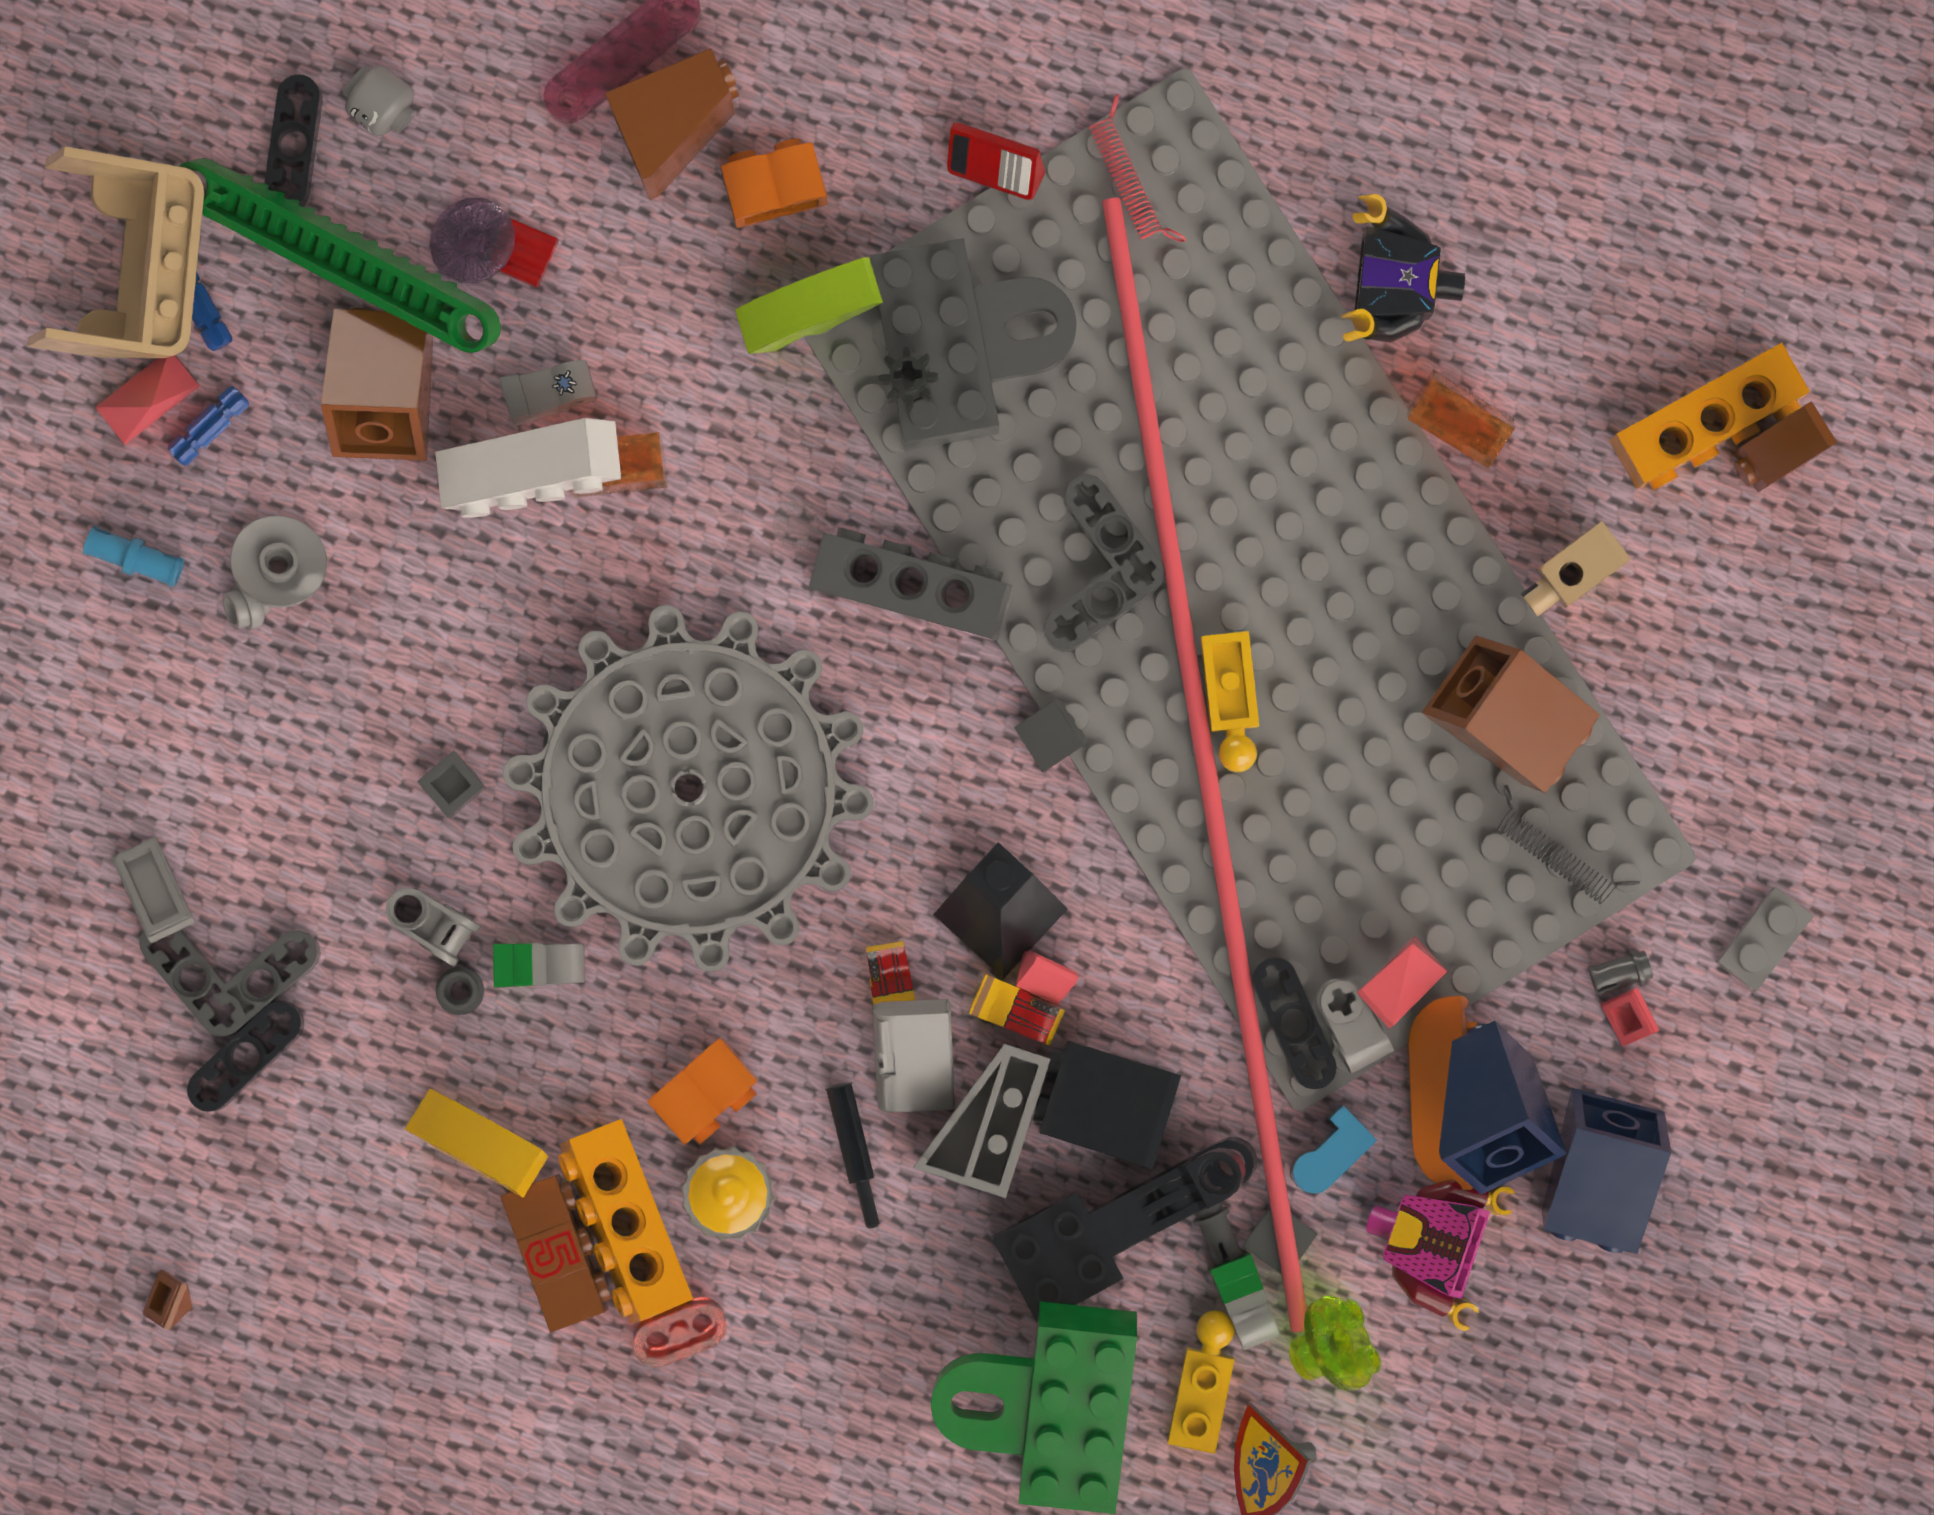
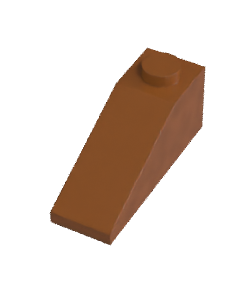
(1783, 448)

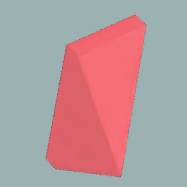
(147, 397)
(1402, 982)

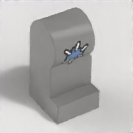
(548, 391)

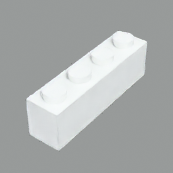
(528, 466)

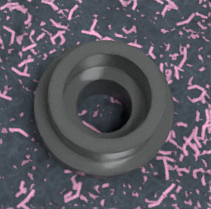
(446, 983)

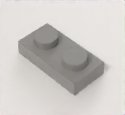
(1764, 938)

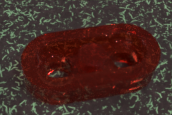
(681, 1333)

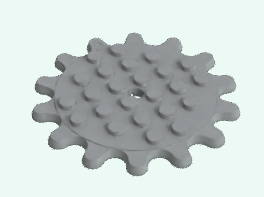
(675, 714)

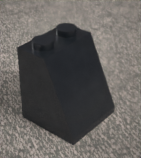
(1107, 1103)

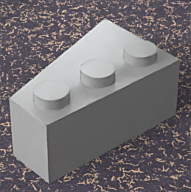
(989, 1125)

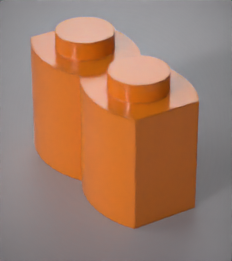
(773, 183)
(704, 1091)

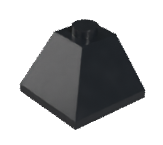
(1000, 910)

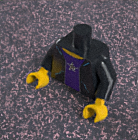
(1396, 276)

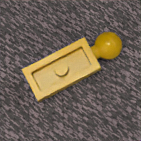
(1231, 696)
(1203, 1386)

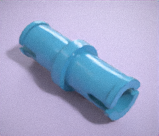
(133, 556)

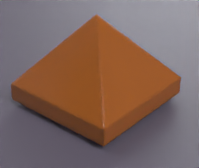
(167, 1300)

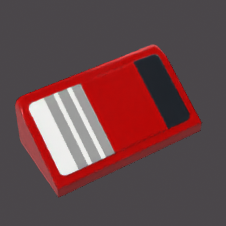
(994, 161)

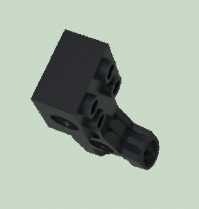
(1068, 1251)

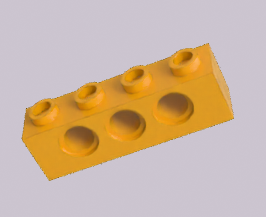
(1769, 373)
(647, 1238)

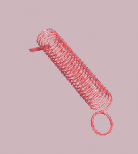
(1127, 180)

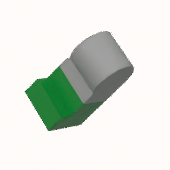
(537, 964)
(1245, 1300)

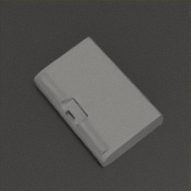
(913, 1055)

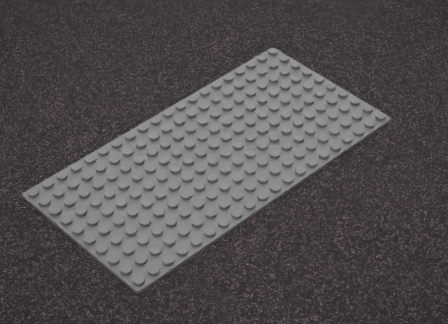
(1295, 519)

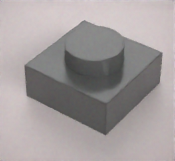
(451, 784)

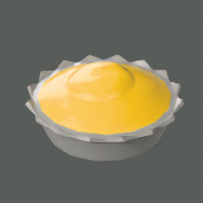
(727, 1193)

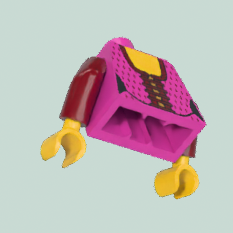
(1436, 1243)

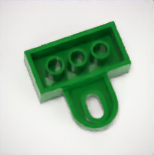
(1058, 1408)

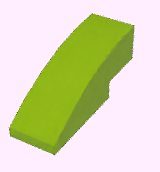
(808, 306)

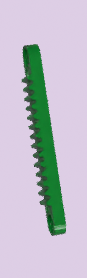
(344, 257)

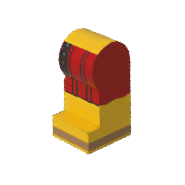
(889, 973)
(1016, 1010)

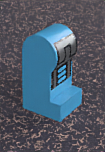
(1336, 1153)

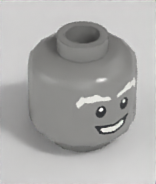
(379, 100)

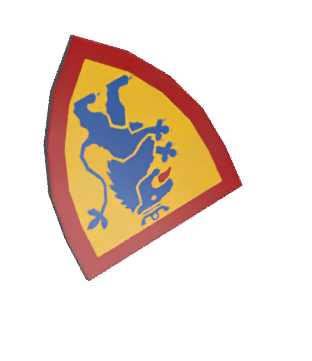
(1267, 1465)

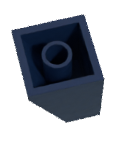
(1495, 1111)
(1609, 1173)

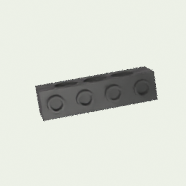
(836, 576)

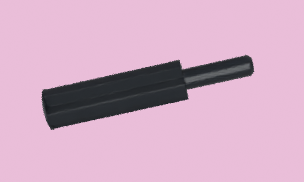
(853, 1147)

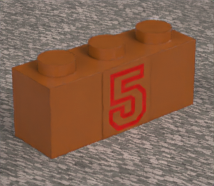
(557, 1253)

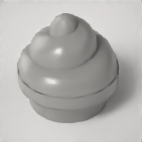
(243, 610)

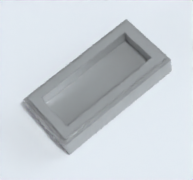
(153, 890)

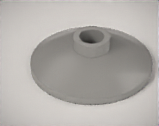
(284, 541)

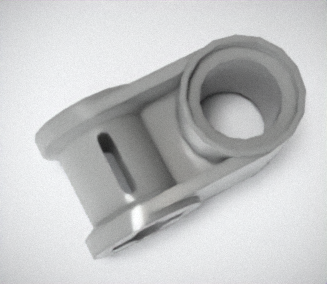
(433, 924)
(1355, 1032)

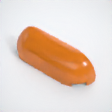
(1428, 1068)

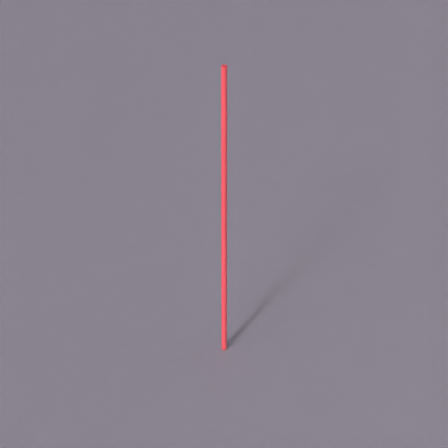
(1205, 764)

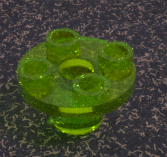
(1335, 1345)

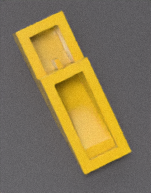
(477, 1142)

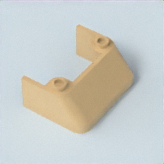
(158, 257)

